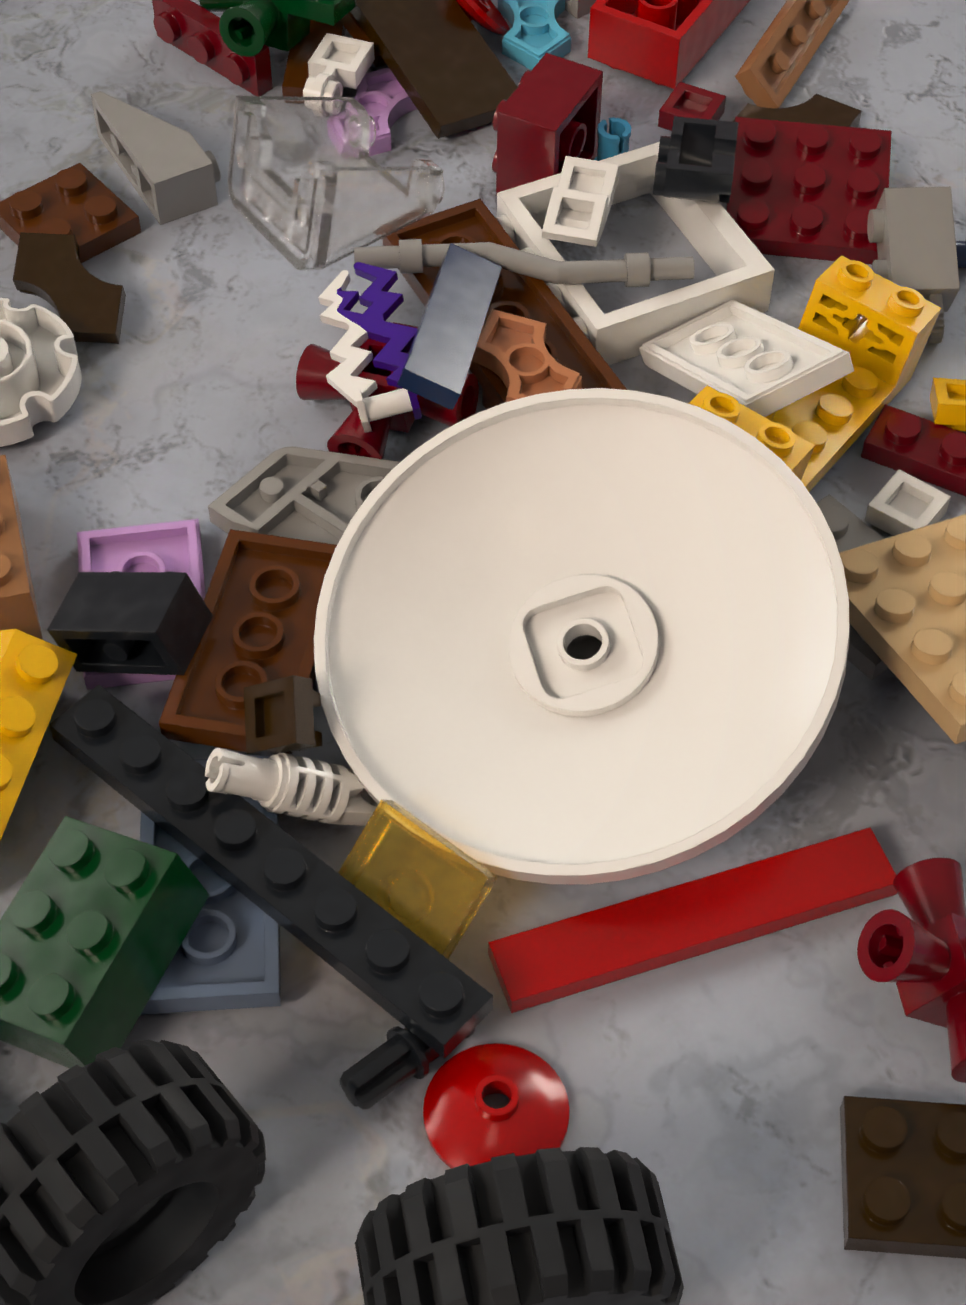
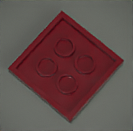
(808, 187)

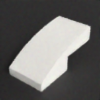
(581, 201)

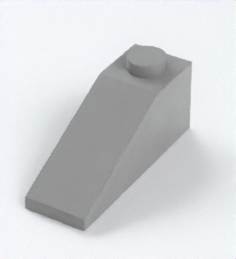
(158, 159)

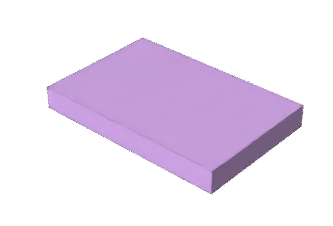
(142, 548)

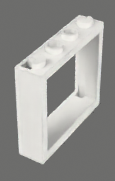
(617, 335)

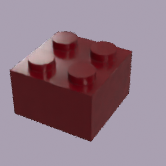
(546, 119)

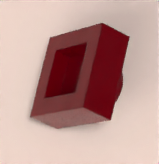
(691, 103)

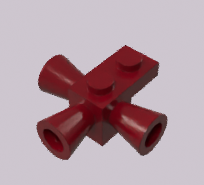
(350, 436)
(924, 952)

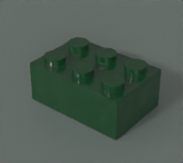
(90, 941)

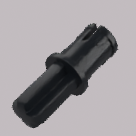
(388, 1067)

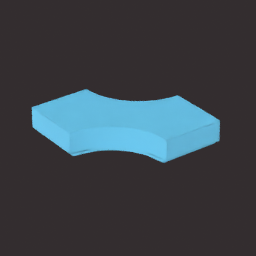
(533, 30)

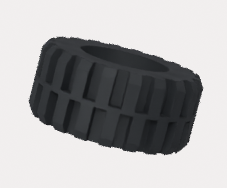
(122, 1178)
(524, 1234)

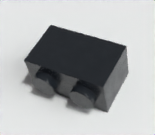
(131, 622)

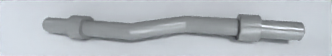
(633, 270)

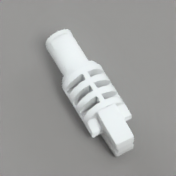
(292, 786)

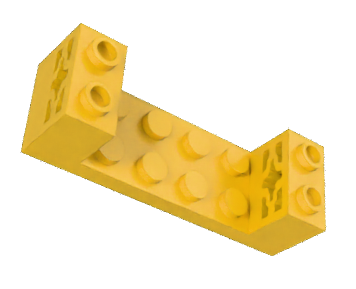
(885, 336)

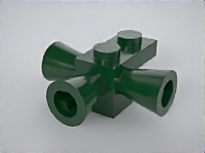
(276, 23)

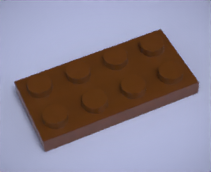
(259, 632)

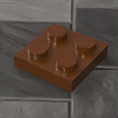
(71, 205)

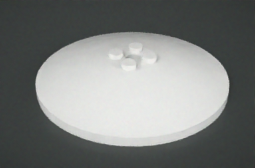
(561, 524)

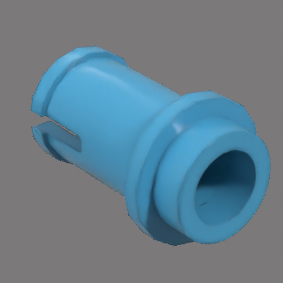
(616, 141)

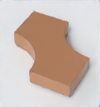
(517, 354)

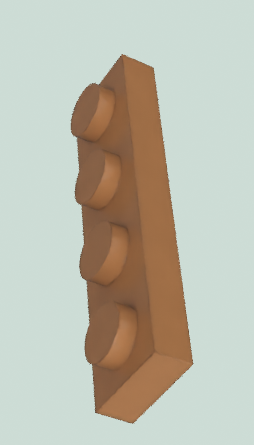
(787, 49)

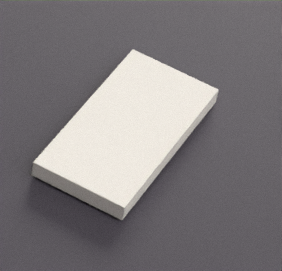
(746, 357)

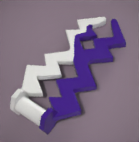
(365, 326)

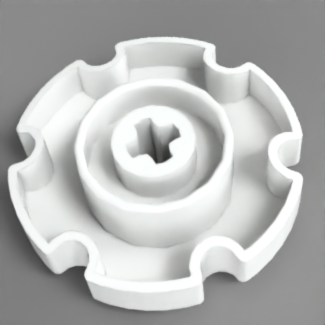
(36, 370)

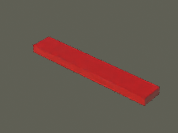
(690, 919)

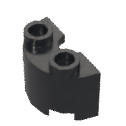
(697, 160)

